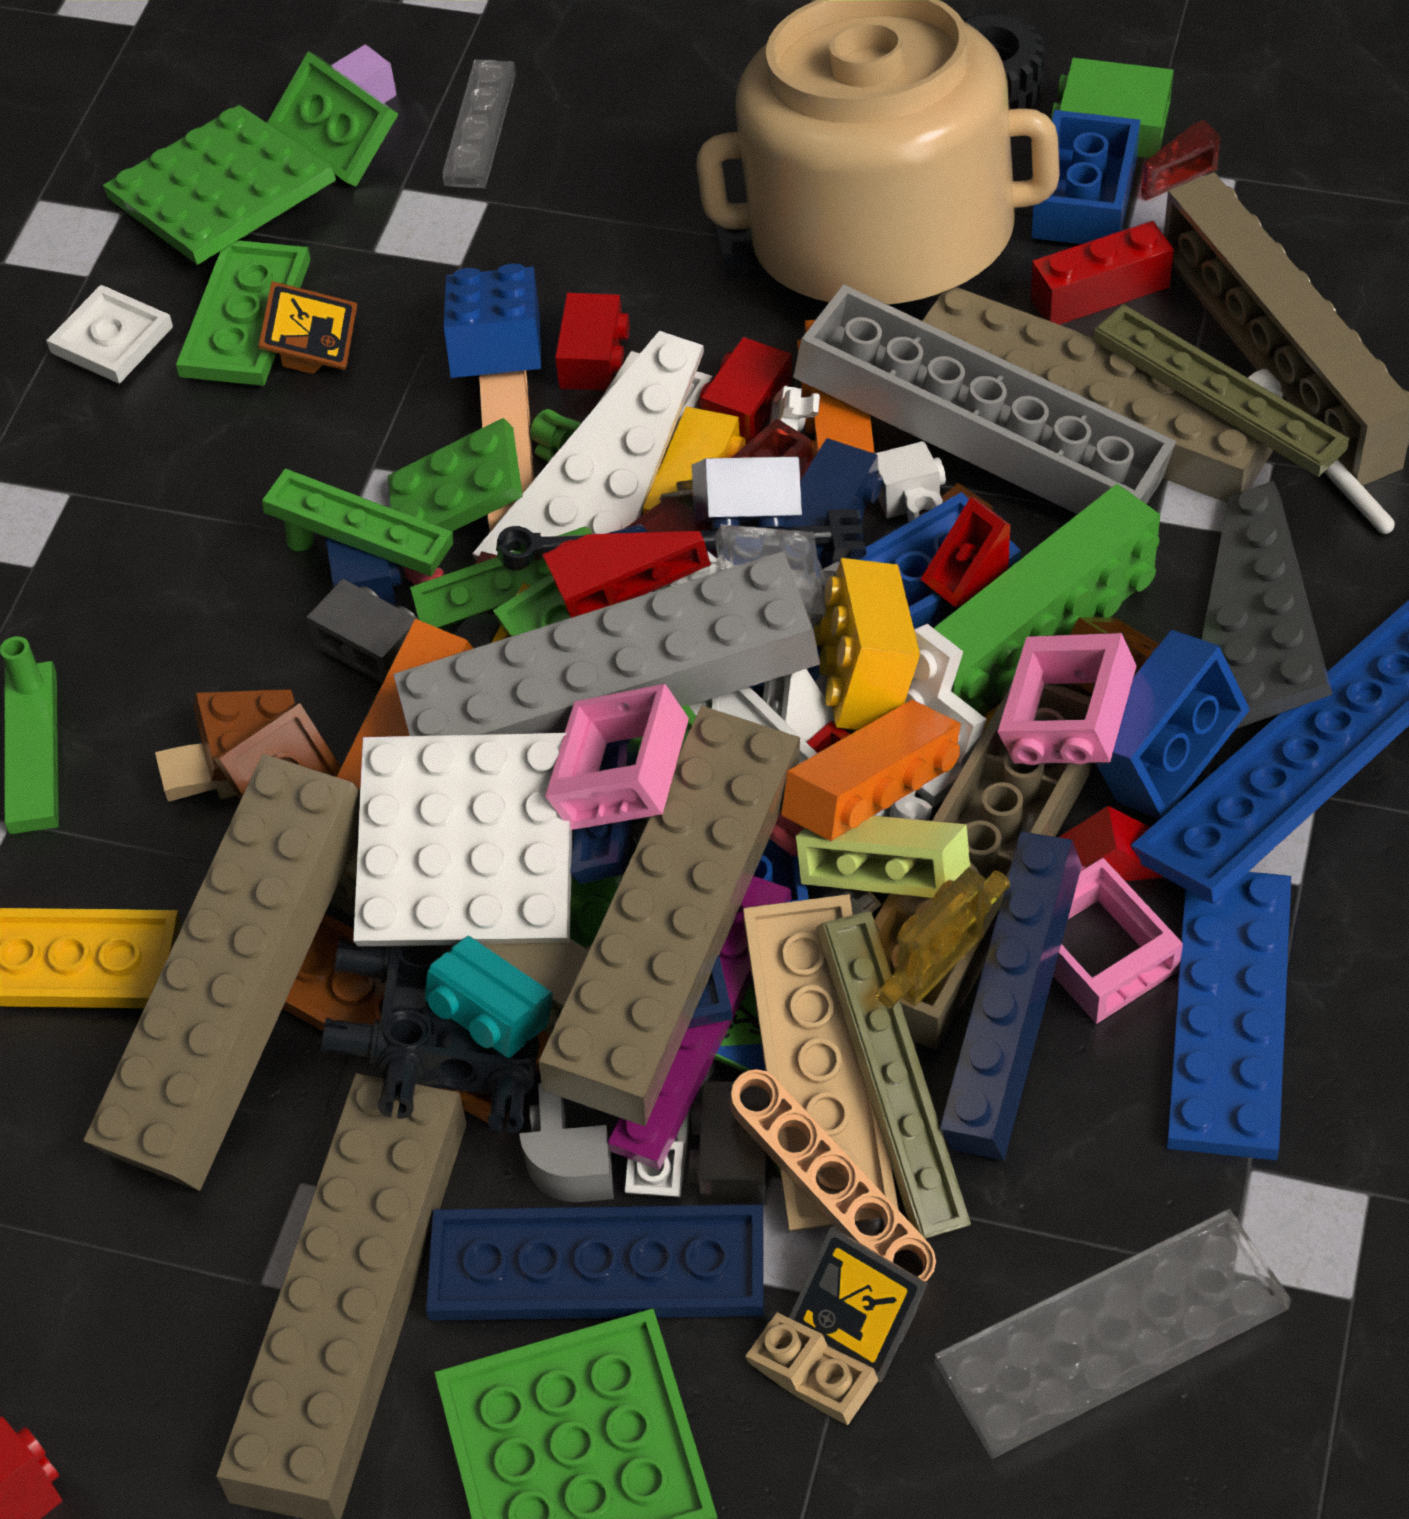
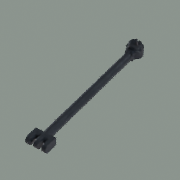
(840, 533)

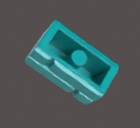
(487, 997)

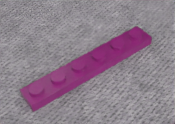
(698, 1048)

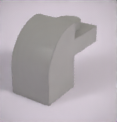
(564, 1161)

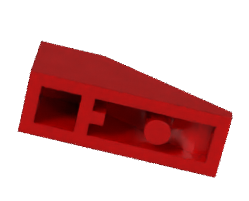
(621, 566)

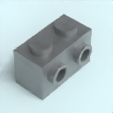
(360, 628)

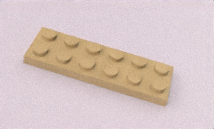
(812, 1049)

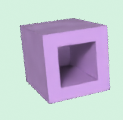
(369, 72)

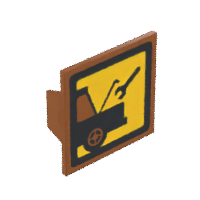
(307, 328)

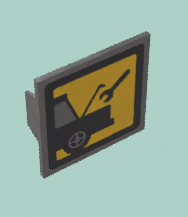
(858, 1301)

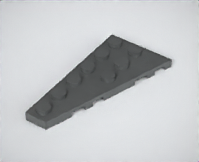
(1262, 609)

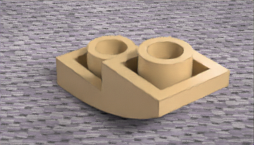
(810, 1369)

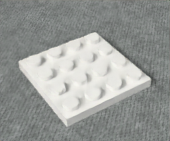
(461, 842)

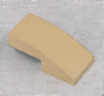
(187, 773)

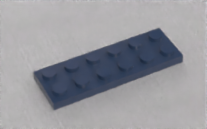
(596, 1262)

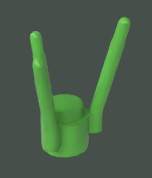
(551, 432)

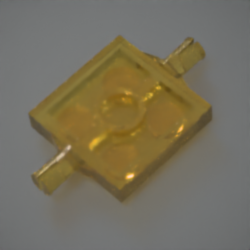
(941, 935)

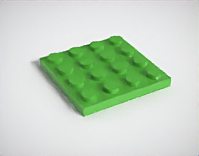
(218, 183)
(576, 1429)

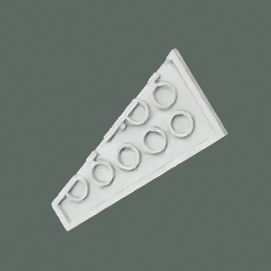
(614, 454)

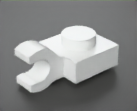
(792, 408)

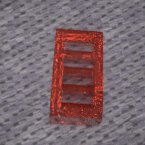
(1182, 160)

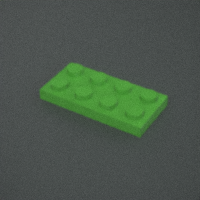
(232, 312)

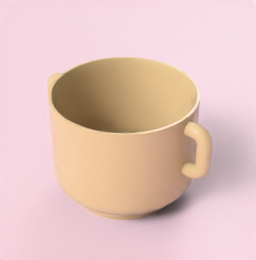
(876, 151)

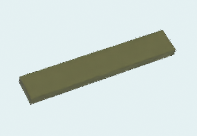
(1221, 390)
(893, 1077)

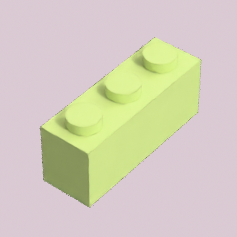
(886, 856)

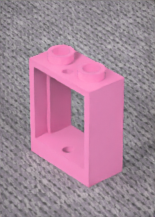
(1068, 660)
(623, 793)
(1134, 974)

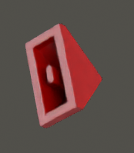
(970, 554)
(1110, 837)

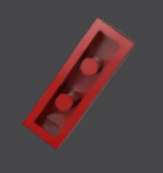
(1101, 273)

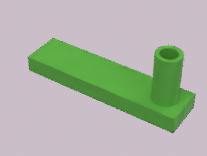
(355, 521)
(475, 589)
(30, 739)

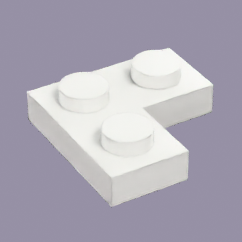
(933, 686)

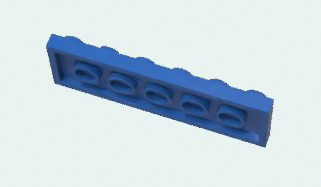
(1231, 1020)

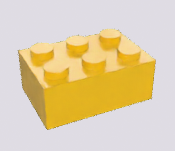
(866, 642)

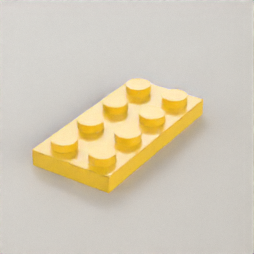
(83, 956)

